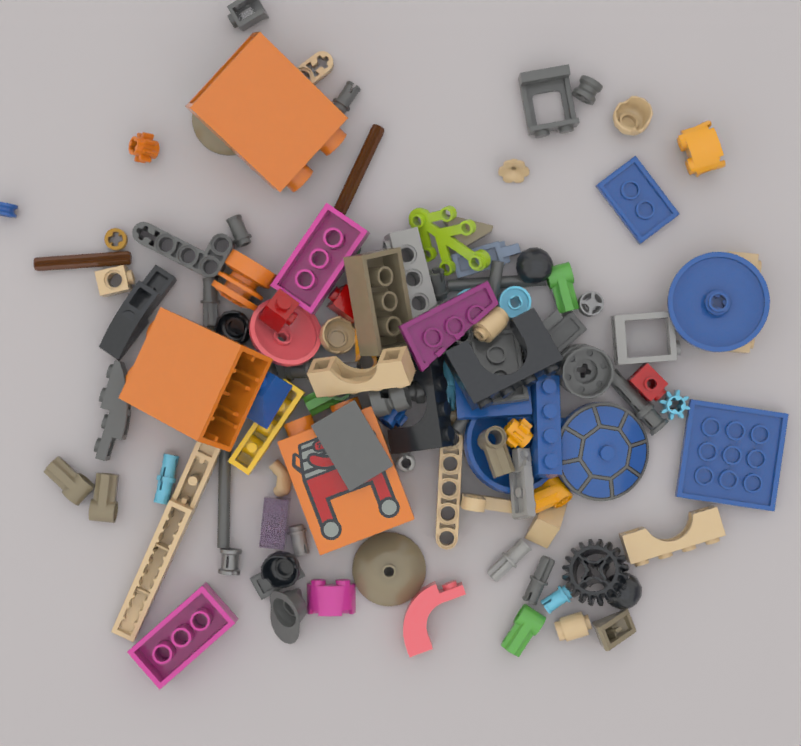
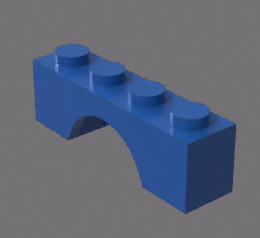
(546, 443)

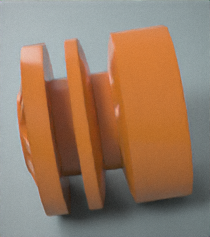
(243, 280)

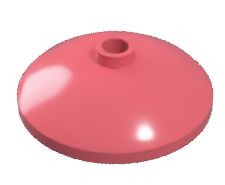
(299, 342)

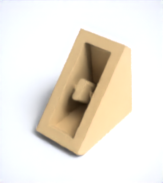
(546, 525)

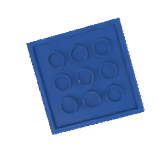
(731, 455)

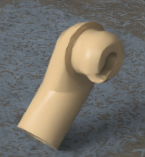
(283, 482)

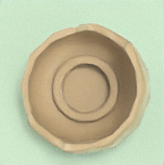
(632, 116)
(337, 335)

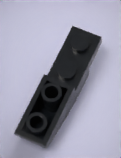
(135, 311)

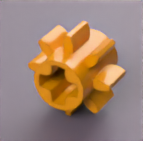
(518, 433)

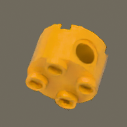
(701, 148)

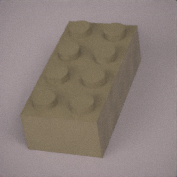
(378, 299)

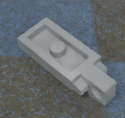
(521, 485)

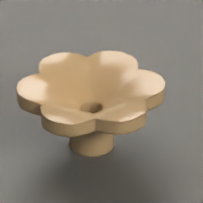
(514, 171)

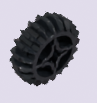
(603, 565)

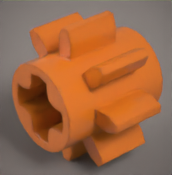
(144, 147)

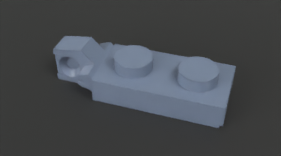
(497, 251)

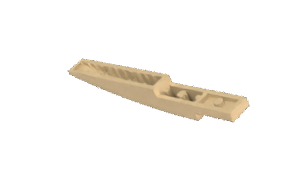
(166, 540)

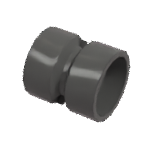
(389, 399)

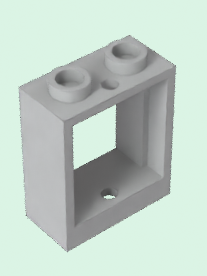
(620, 343)

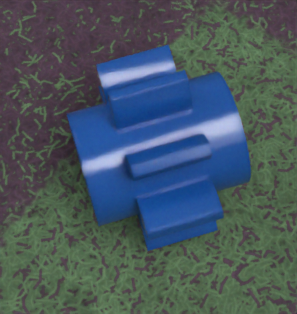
(394, 419)

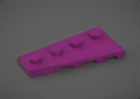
(441, 326)

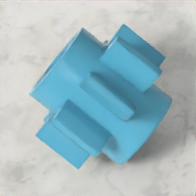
(680, 407)

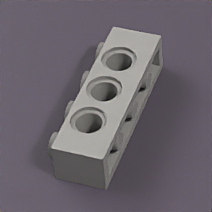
(423, 290)

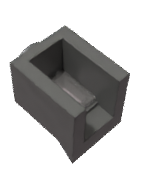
(246, 13)

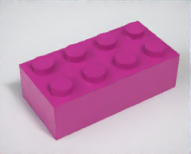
(318, 258)
(182, 635)

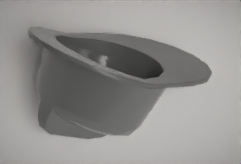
(287, 613)

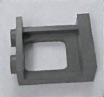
(542, 82)

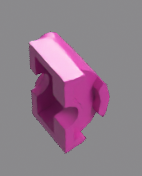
(331, 598)

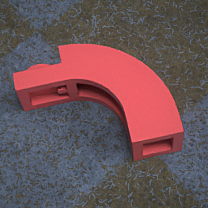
(416, 615)

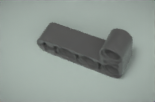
(180, 247)

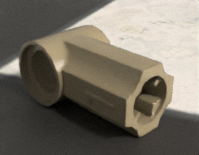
(498, 454)
(73, 484)
(104, 504)

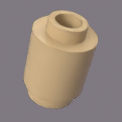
(491, 325)
(573, 626)

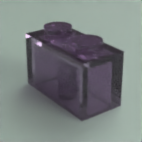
(275, 522)

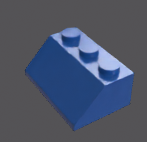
(268, 400)

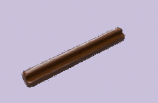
(359, 168)
(82, 261)

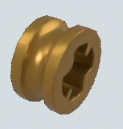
(121, 245)

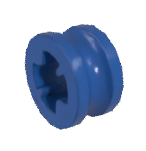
(8, 210)

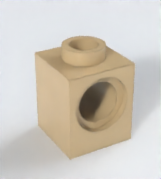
(104, 278)

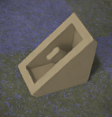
(481, 231)
(614, 629)

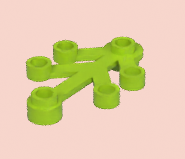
(445, 238)

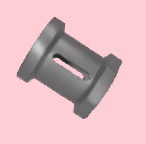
(229, 561)

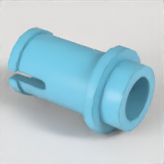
(556, 599)

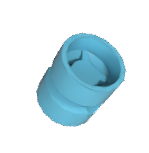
(514, 301)

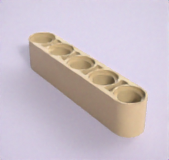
(451, 500)

